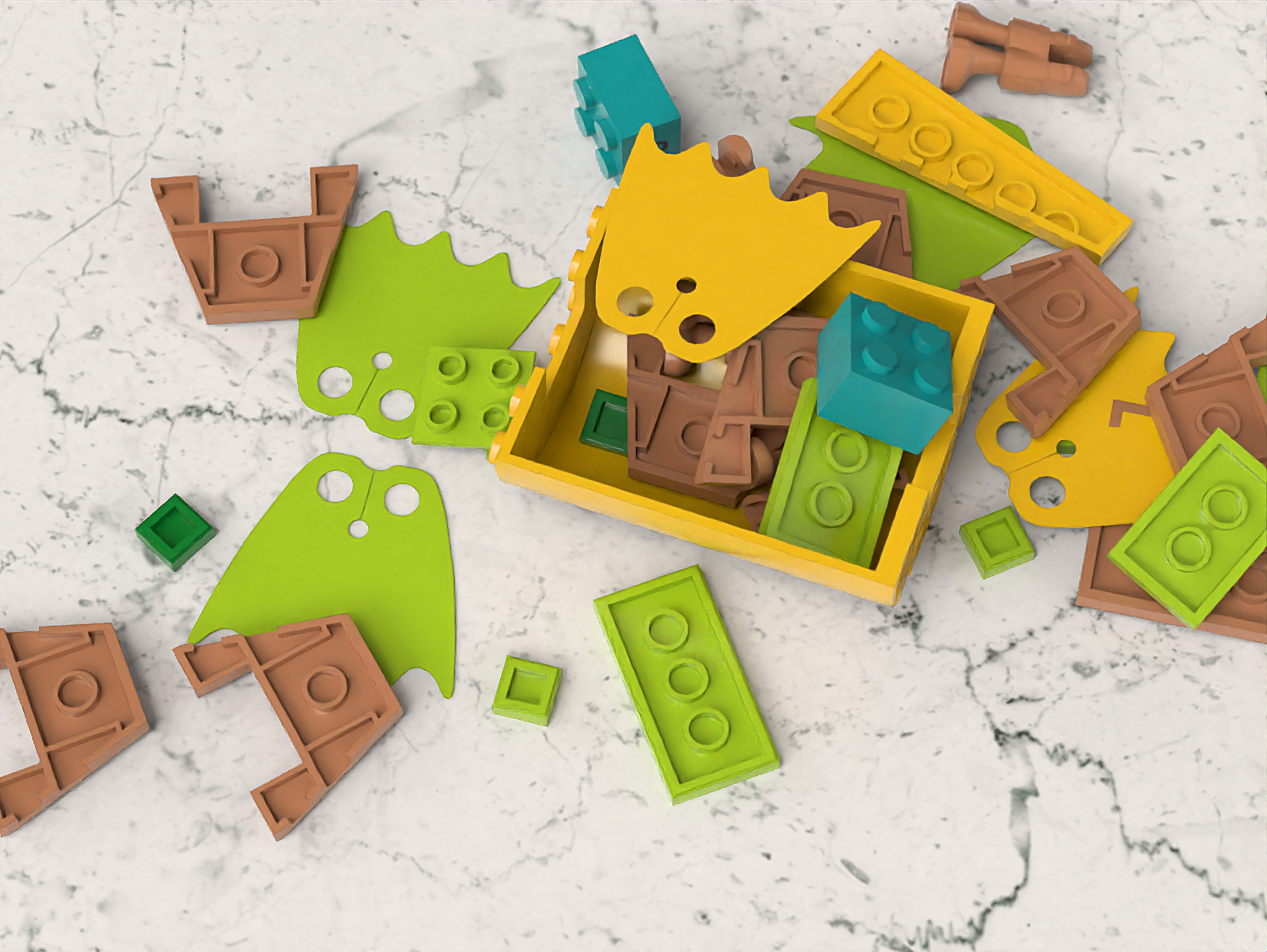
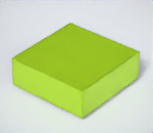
(996, 542)
(527, 690)

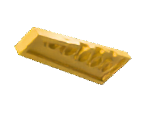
(944, 143)

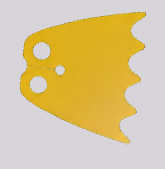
(727, 234)
(1113, 468)

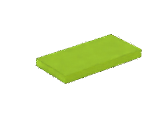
(686, 684)

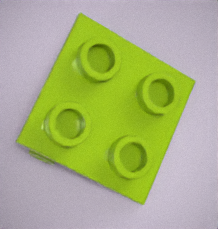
(468, 395)

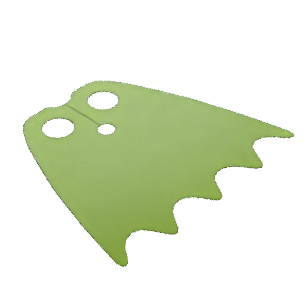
(946, 233)
(399, 304)
(309, 567)

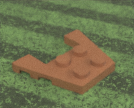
(859, 202)
(258, 265)
(1066, 319)
(761, 393)
(1213, 394)
(671, 424)
(322, 693)
(76, 709)

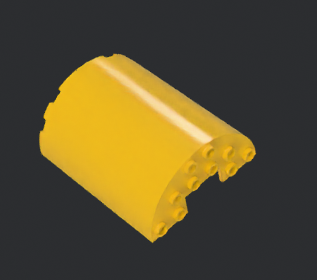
(549, 413)

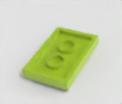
(830, 486)
(1199, 531)

